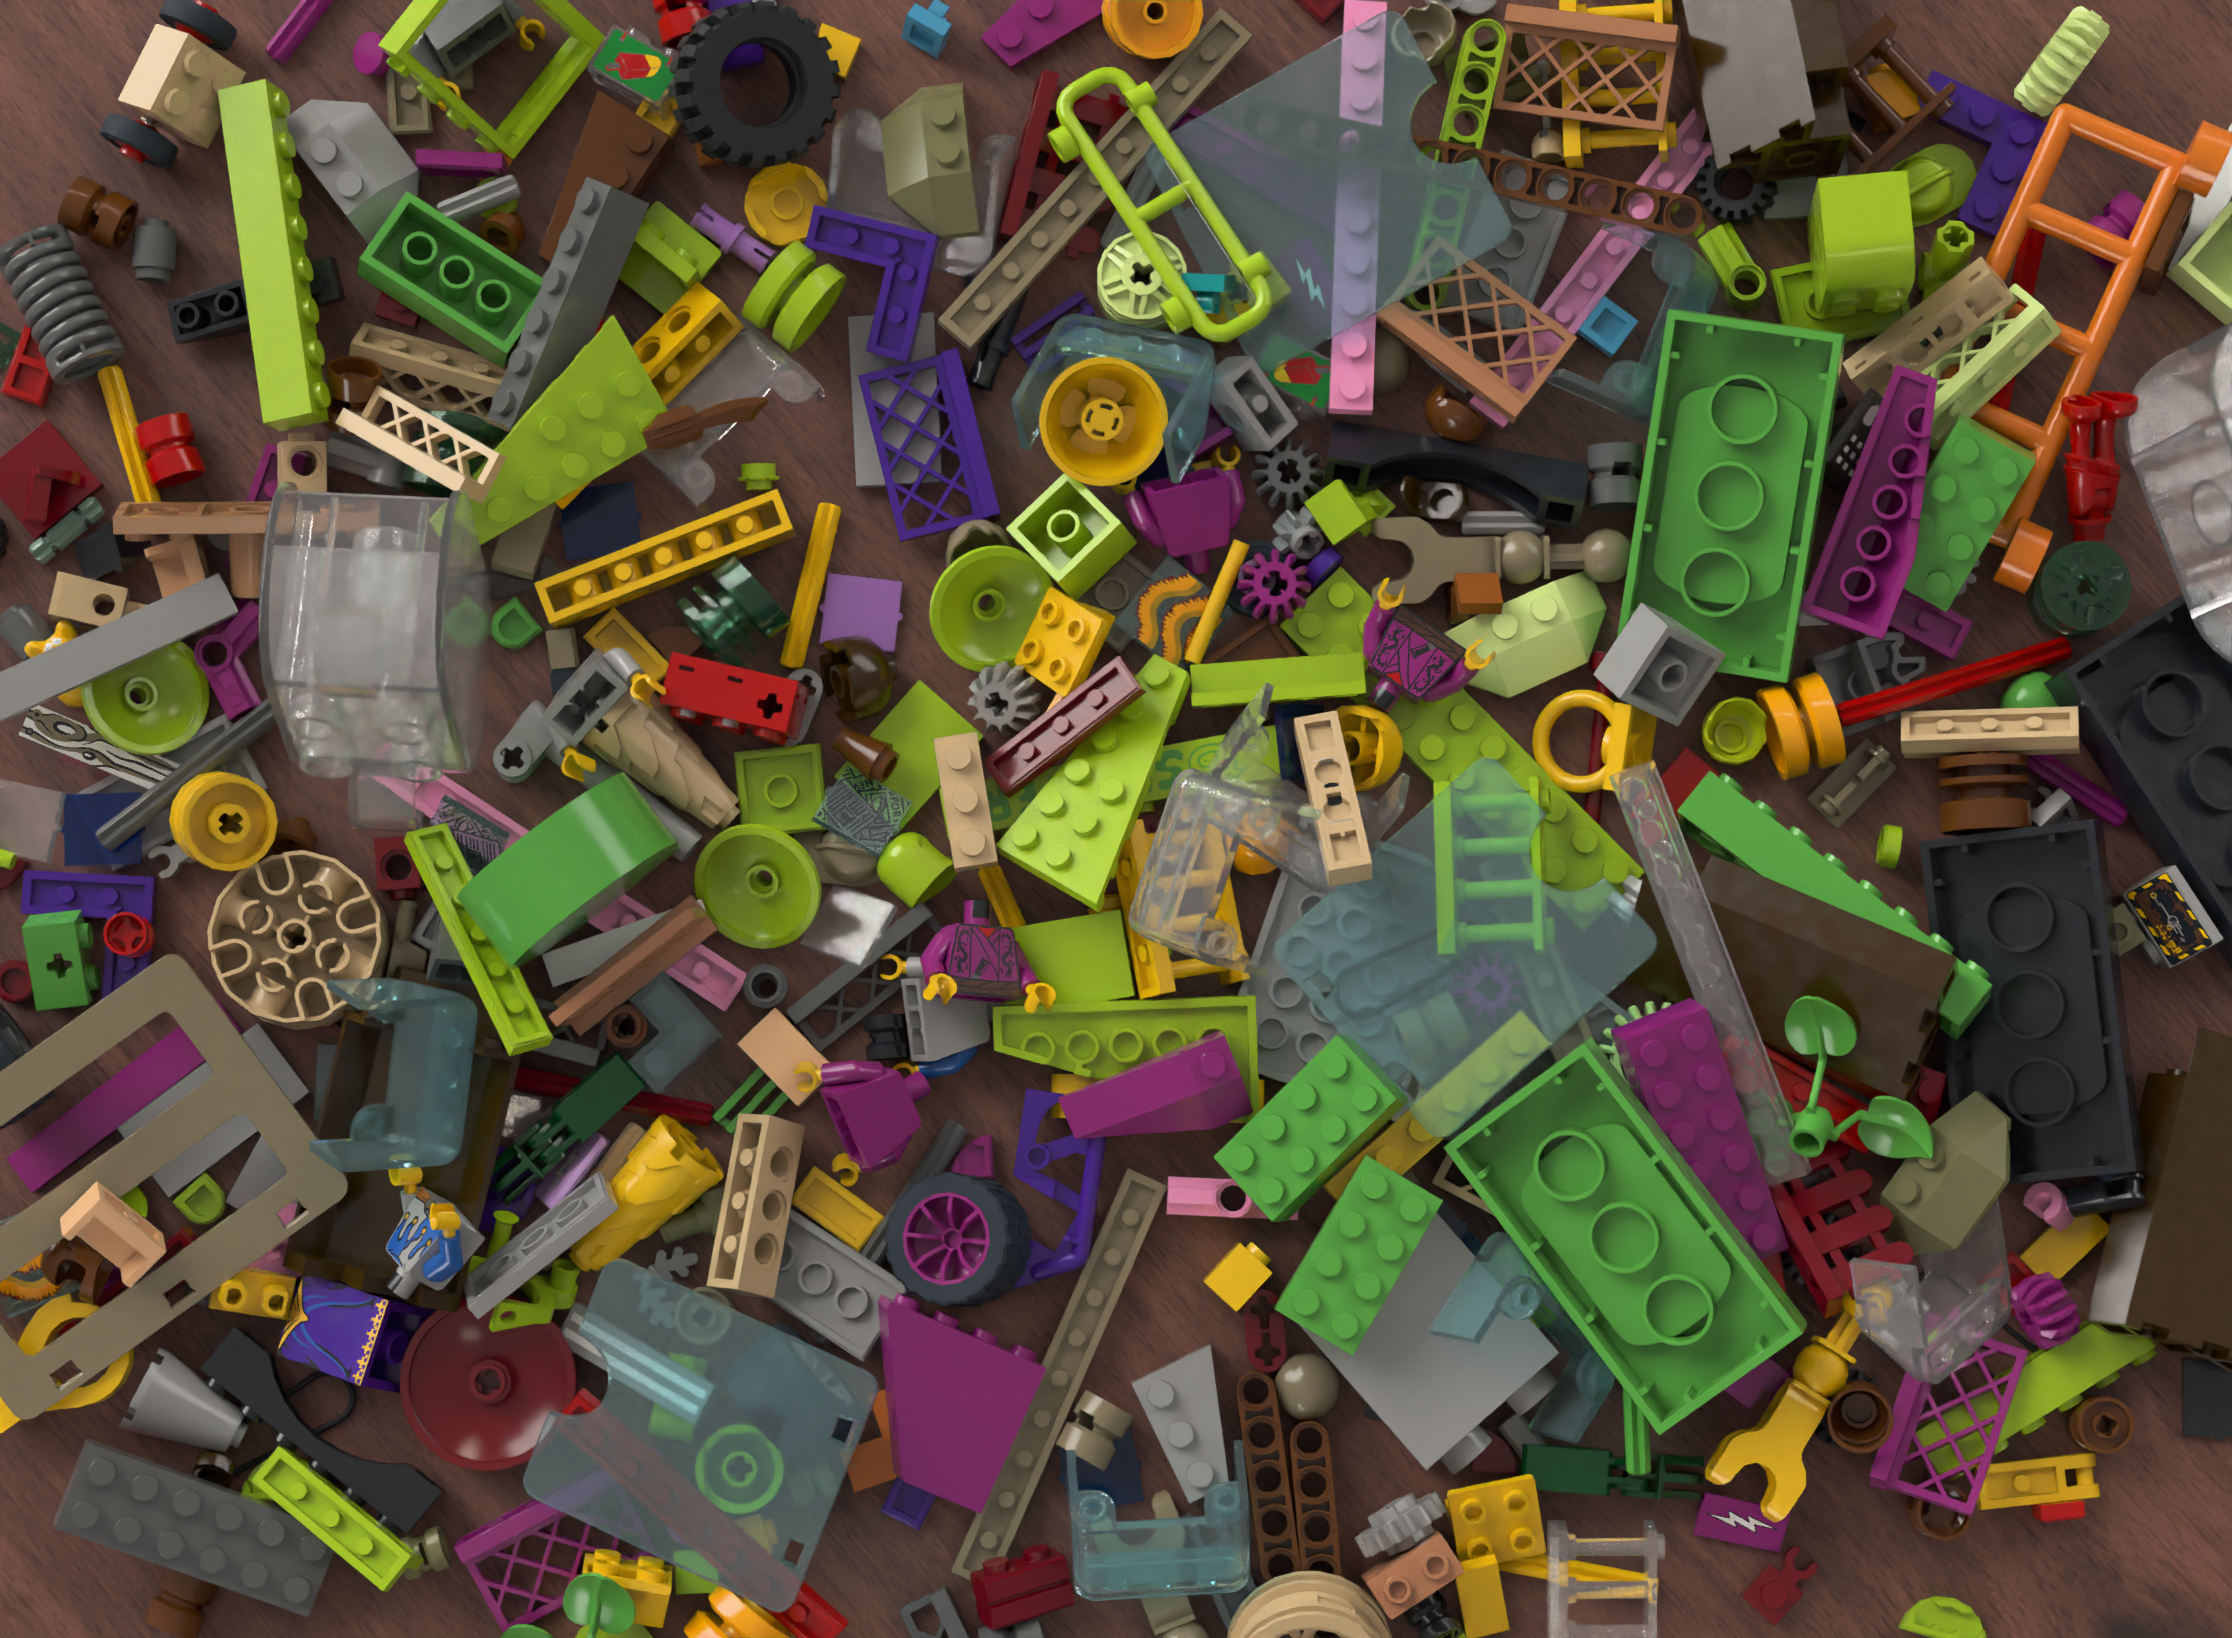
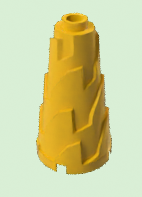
(658, 1181)

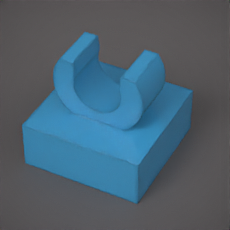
(928, 28)
(1607, 326)

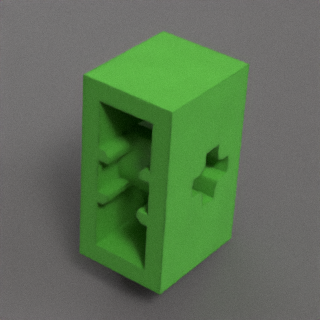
(52, 981)

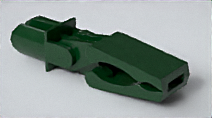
(580, 1112)
(1589, 1472)

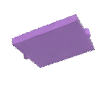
(862, 608)

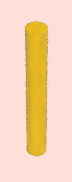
(1216, 601)

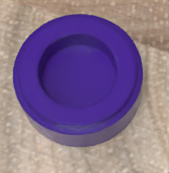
(1323, 566)

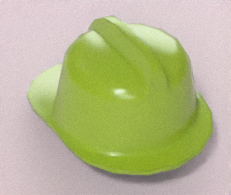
(1937, 181)

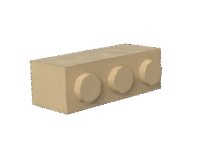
(966, 802)

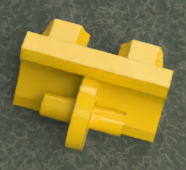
(255, 1293)

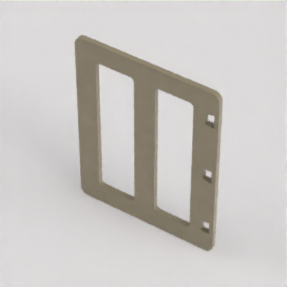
(237, 1087)

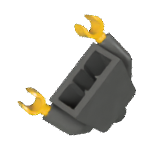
(468, 31)

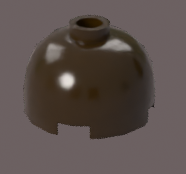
(858, 676)

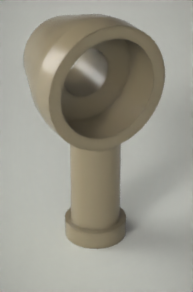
(402, 951)

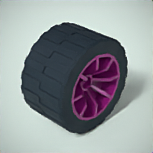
(958, 1240)

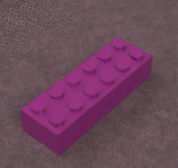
(1688, 1091)

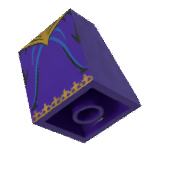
(350, 1332)

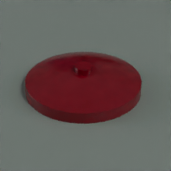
(484, 1392)

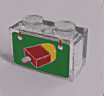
(635, 69)
(1304, 385)

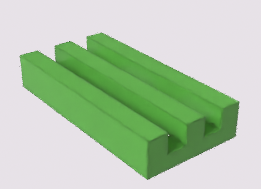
(730, 1126)

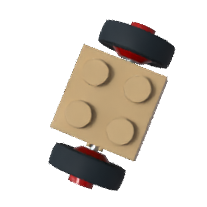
(175, 85)

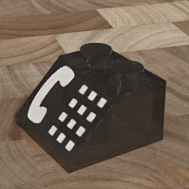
(1849, 441)

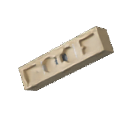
(1931, 327)
(1333, 792)

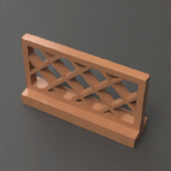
(1588, 29)
(1462, 365)
(634, 966)

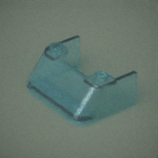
(1177, 364)
(1628, 385)
(426, 1078)
(1508, 1283)
(1160, 1554)

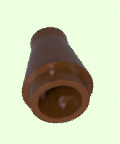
(868, 755)
(616, 1022)

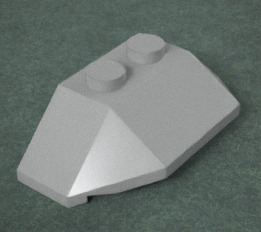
(354, 160)

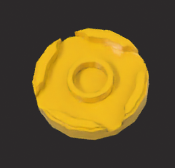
(783, 201)

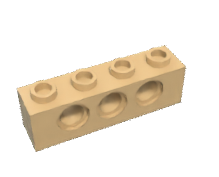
(756, 1205)

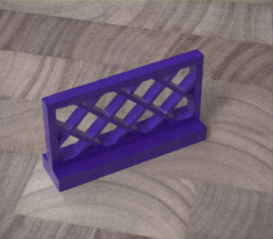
(965, 434)

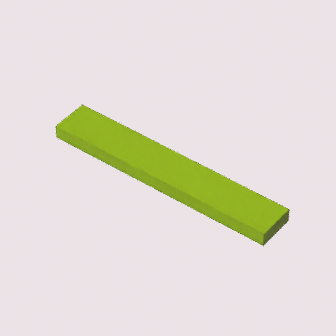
(499, 987)

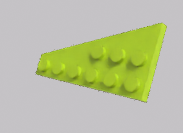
(571, 432)
(1094, 799)
(1115, 1035)

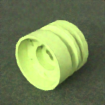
(1132, 302)

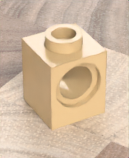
(316, 450)

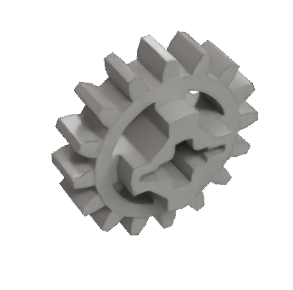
(1400, 1524)

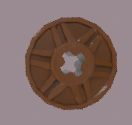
(1983, 793)

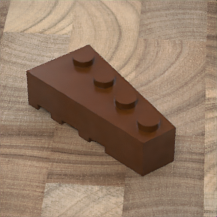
(614, 150)

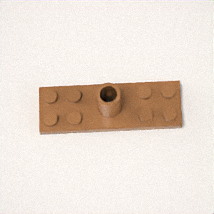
(241, 520)

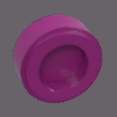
(368, 56)

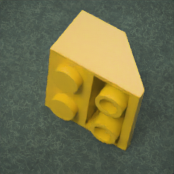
(645, 1580)

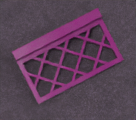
(1908, 1415)
(510, 1529)

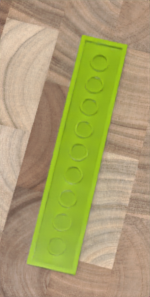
(1455, 733)

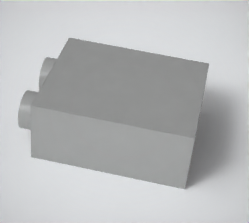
(1435, 1386)

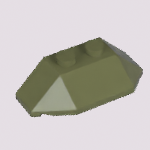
(932, 161)
(1945, 1197)

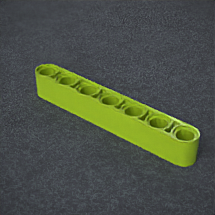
(1475, 105)

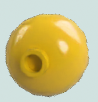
(1371, 745)

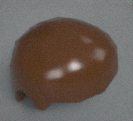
(1451, 417)

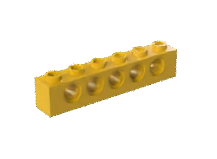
(682, 345)
(664, 559)

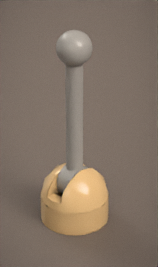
(1548, 143)

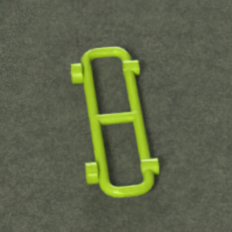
(1183, 308)

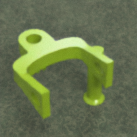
(543, 1291)

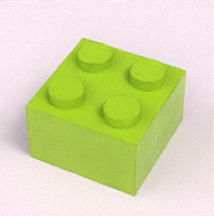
(1071, 535)

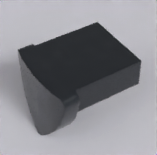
(107, 554)

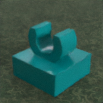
(1209, 289)

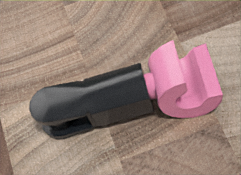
(2061, 1208)

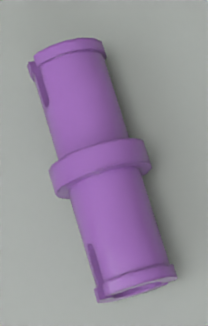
(732, 238)

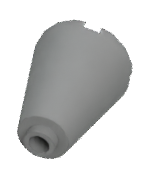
(183, 1408)

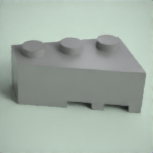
(1186, 1420)

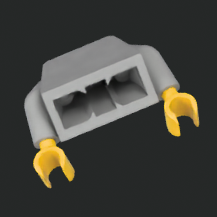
(588, 697)

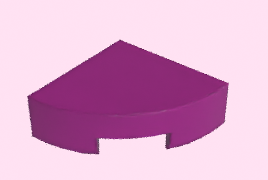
(976, 1158)

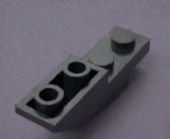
(224, 309)

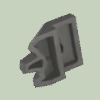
(1865, 669)

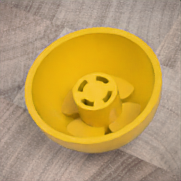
(1114, 441)

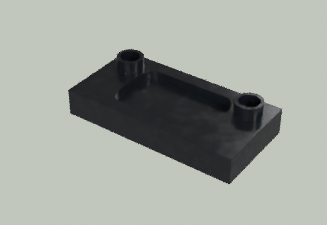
(2162, 735)
(2055, 1025)

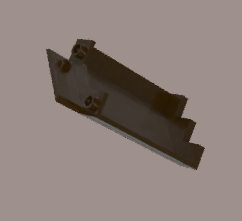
(1801, 947)
(353, 1234)
(2171, 1259)

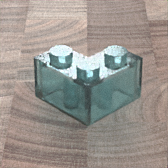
(682, 1037)

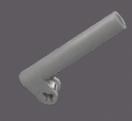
(535, 743)

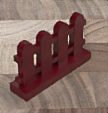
(1043, 182)
(1811, 1249)

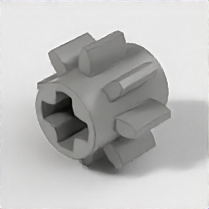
(1298, 534)

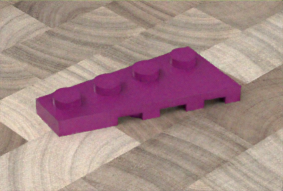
(1036, 26)

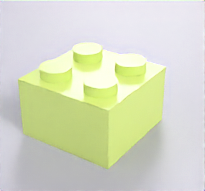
(2207, 267)

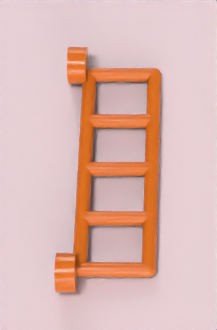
(2193, 171)

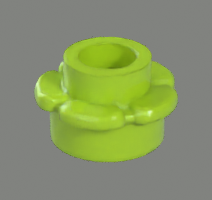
(758, 476)

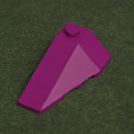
(1170, 1093)

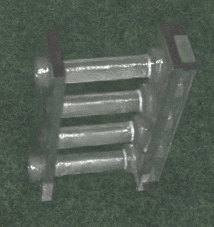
(1565, 1590)

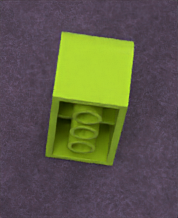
(1861, 243)

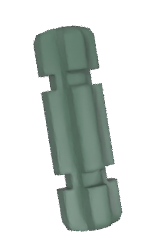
(67, 530)

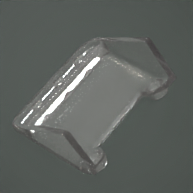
(860, 188)
(742, 369)

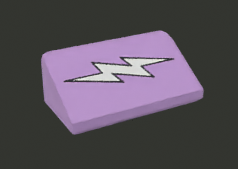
(572, 1169)

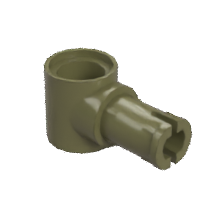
(700, 1218)

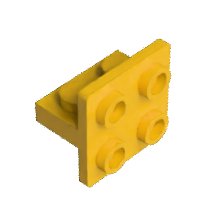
(1063, 641)
(1496, 1519)

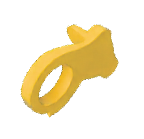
(42, 1331)

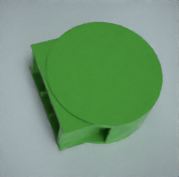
(567, 870)

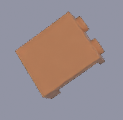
(1412, 1574)

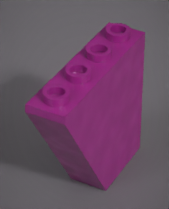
(951, 1400)

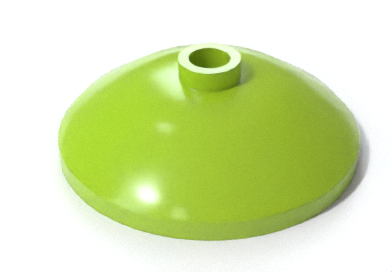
(996, 631)
(171, 705)
(743, 901)

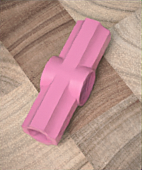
(1202, 1198)

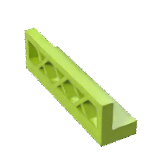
(1292, 679)
(335, 1518)

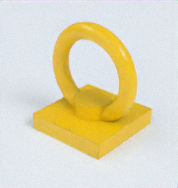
(1624, 744)

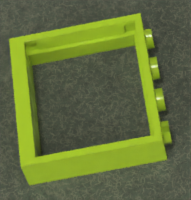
(534, 104)

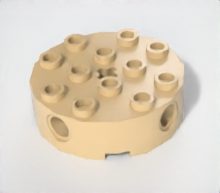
(300, 897)

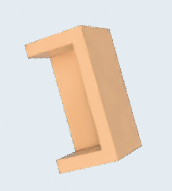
(178, 564)
(777, 1050)
(114, 1232)

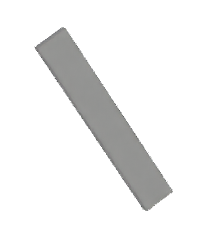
(114, 645)

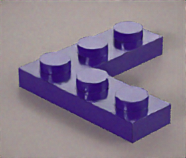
(2010, 144)
(907, 274)
(99, 898)

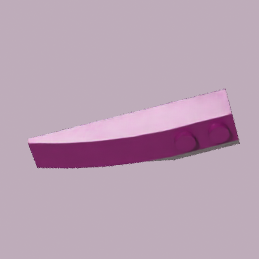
(1879, 516)

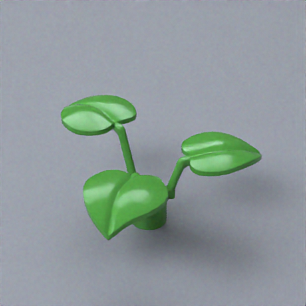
(1890, 1125)
(592, 1602)

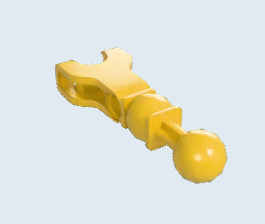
(1790, 1419)

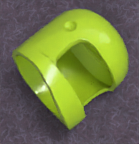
(914, 868)

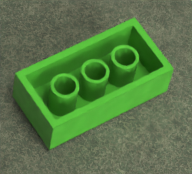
(451, 278)
(1962, 505)
(1311, 1128)
(1358, 1254)

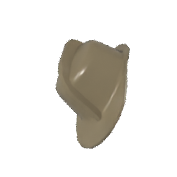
(839, 860)

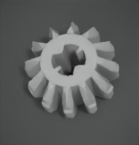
(1004, 698)

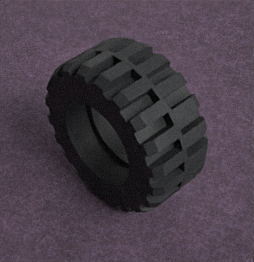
(808, 74)

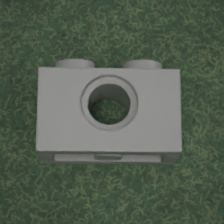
(1250, 404)

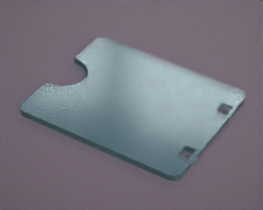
(1332, 190)
(1461, 951)
(705, 1437)

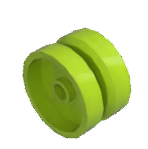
(794, 296)

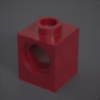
(386, 852)

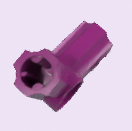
(230, 679)

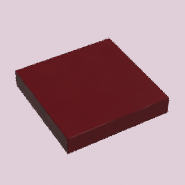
(46, 448)

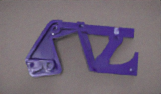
(1033, 1156)

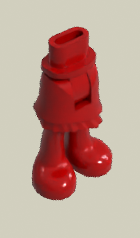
(2094, 479)

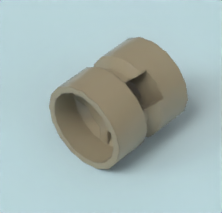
(1094, 1430)

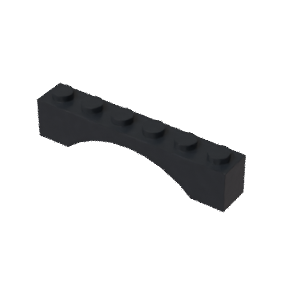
(1538, 486)
(252, 1376)

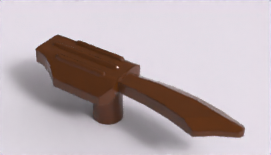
(685, 425)

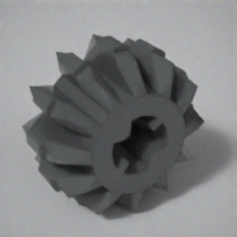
(1272, 476)

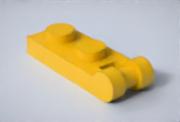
(2037, 1481)

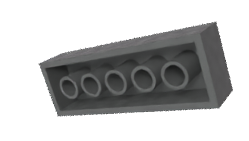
(193, 1527)

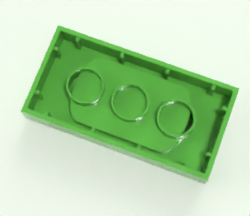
(1734, 484)
(1626, 1236)

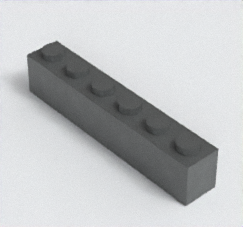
(571, 295)

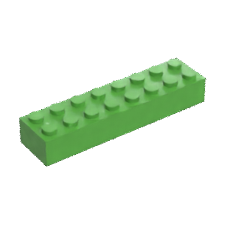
(1752, 839)

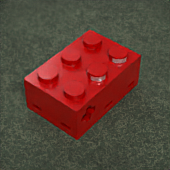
(734, 698)

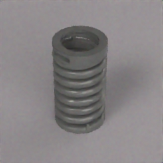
(60, 305)

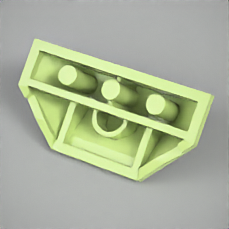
(1535, 635)

